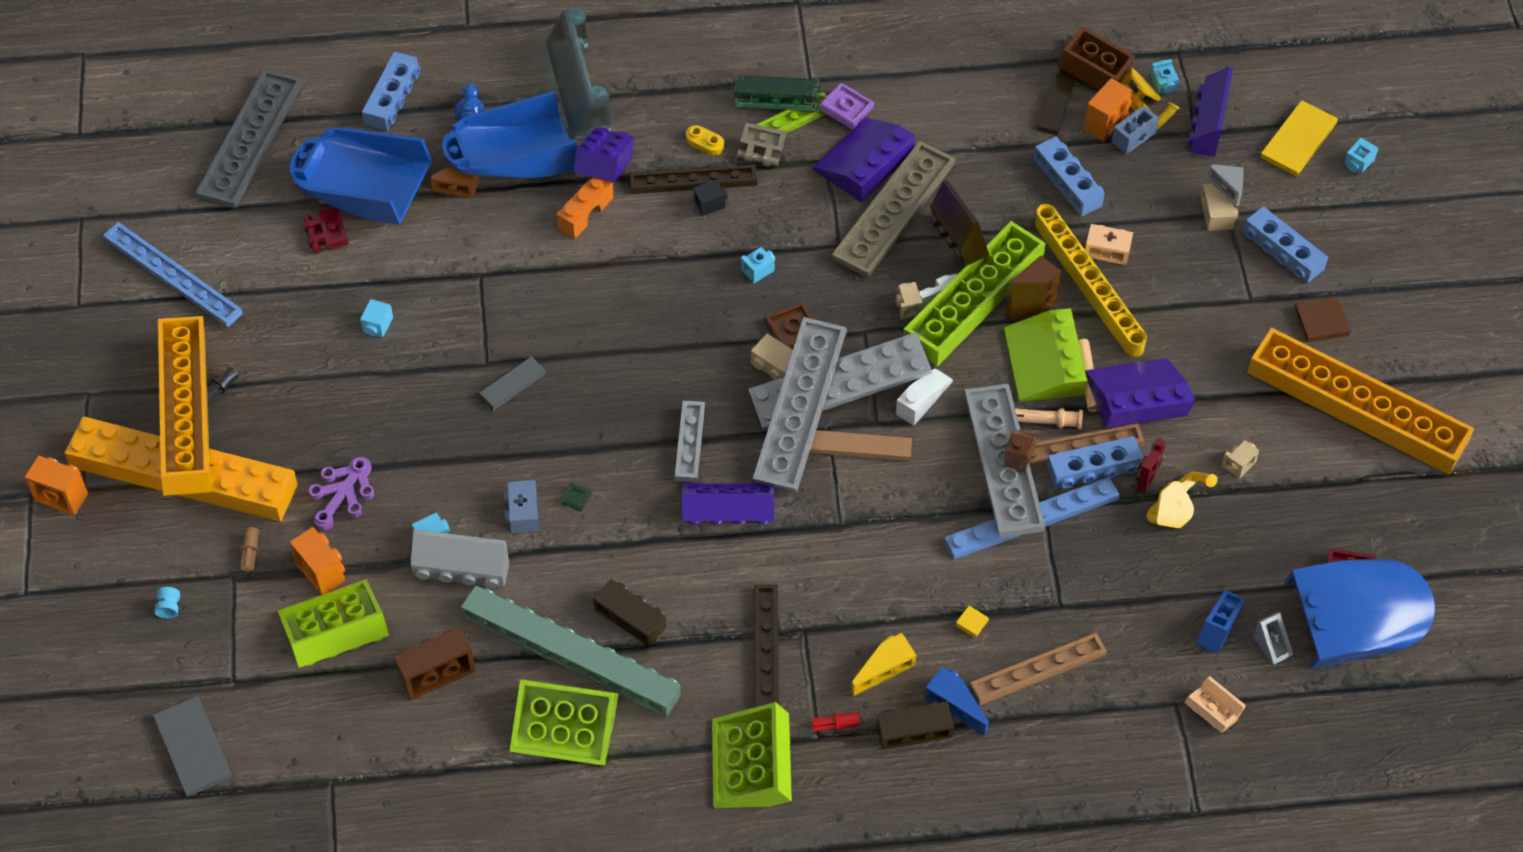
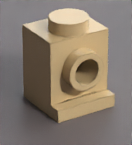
(908, 300)
(1240, 458)

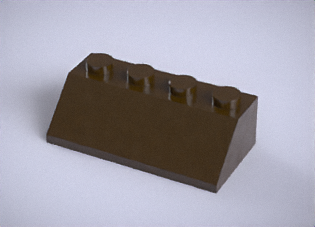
(957, 225)

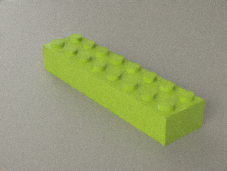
(974, 293)

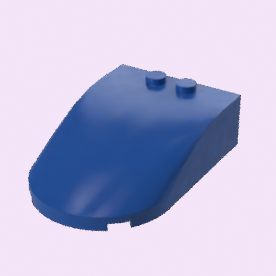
(512, 141)
(362, 171)
(1362, 608)

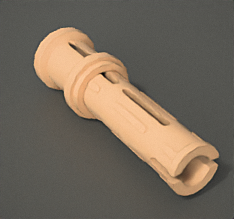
(1060, 418)

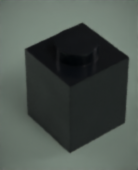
(709, 197)

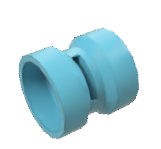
(167, 602)

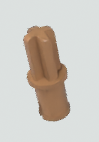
(249, 549)

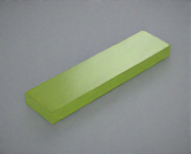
(792, 119)

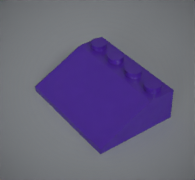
(866, 156)
(1139, 392)

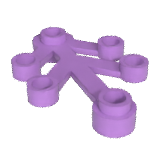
(342, 490)

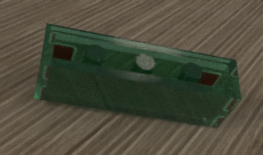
(777, 93)

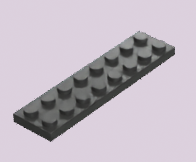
(249, 138)

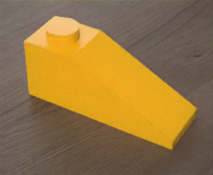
(888, 660)

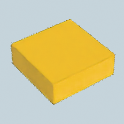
(972, 621)

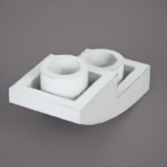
(929, 294)

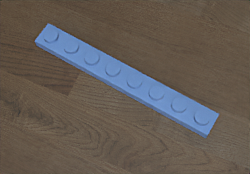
(173, 274)
(1052, 510)

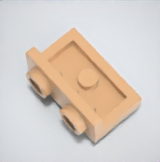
(1215, 704)

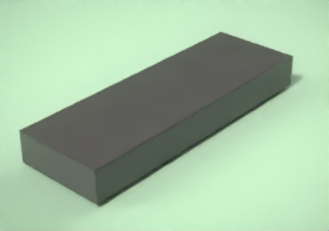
(512, 383)

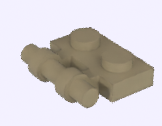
(761, 138)

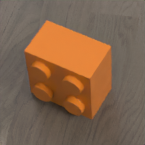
(1107, 109)
(56, 485)
(318, 560)

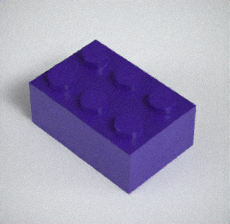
(604, 154)

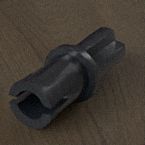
(220, 384)

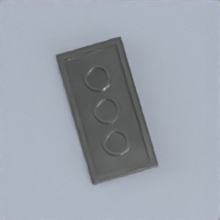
(192, 746)

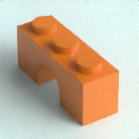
(574, 215)

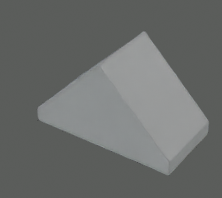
(1228, 181)
(1272, 638)

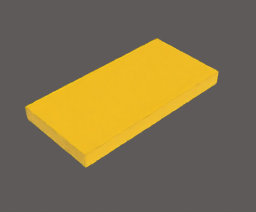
(1299, 138)

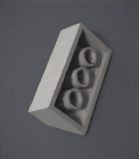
(459, 559)

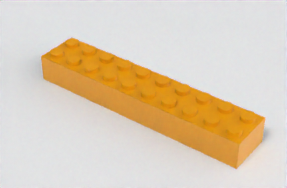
(1360, 401)
(183, 406)
(136, 459)

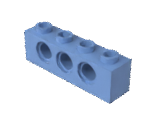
(391, 91)
(1069, 176)
(1285, 245)
(1102, 454)

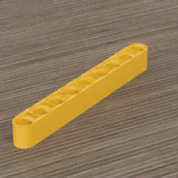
(1090, 280)

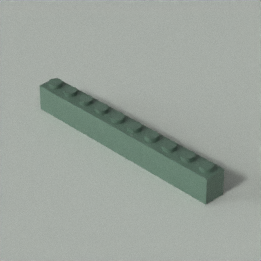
(571, 651)

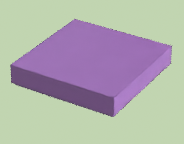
(846, 106)

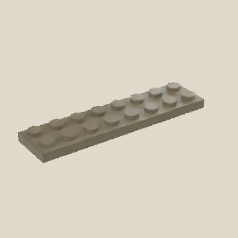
(893, 209)

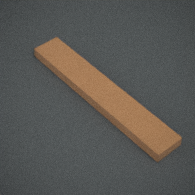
(1068, 443)
(861, 445)
(1037, 668)

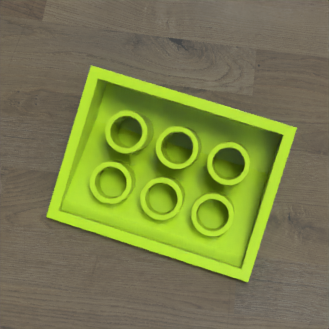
(1046, 357)
(333, 623)
(563, 722)
(751, 758)

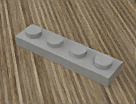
(689, 441)

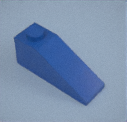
(1220, 621)
(950, 687)

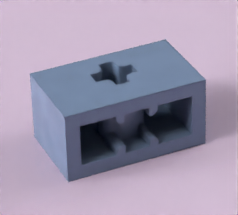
(1135, 130)
(522, 506)

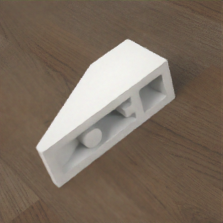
(921, 396)

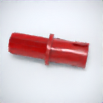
(835, 722)

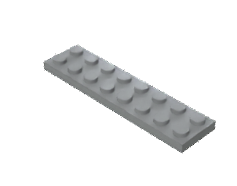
(857, 375)
(799, 404)
(1009, 490)

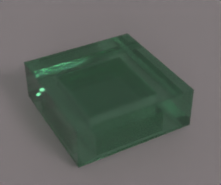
(576, 497)

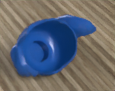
(469, 103)

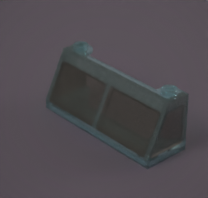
(582, 104)

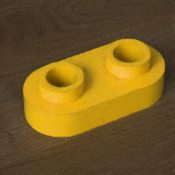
(702, 140)

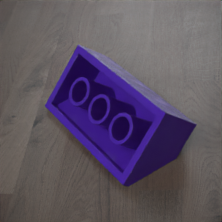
(1210, 112)
(727, 502)

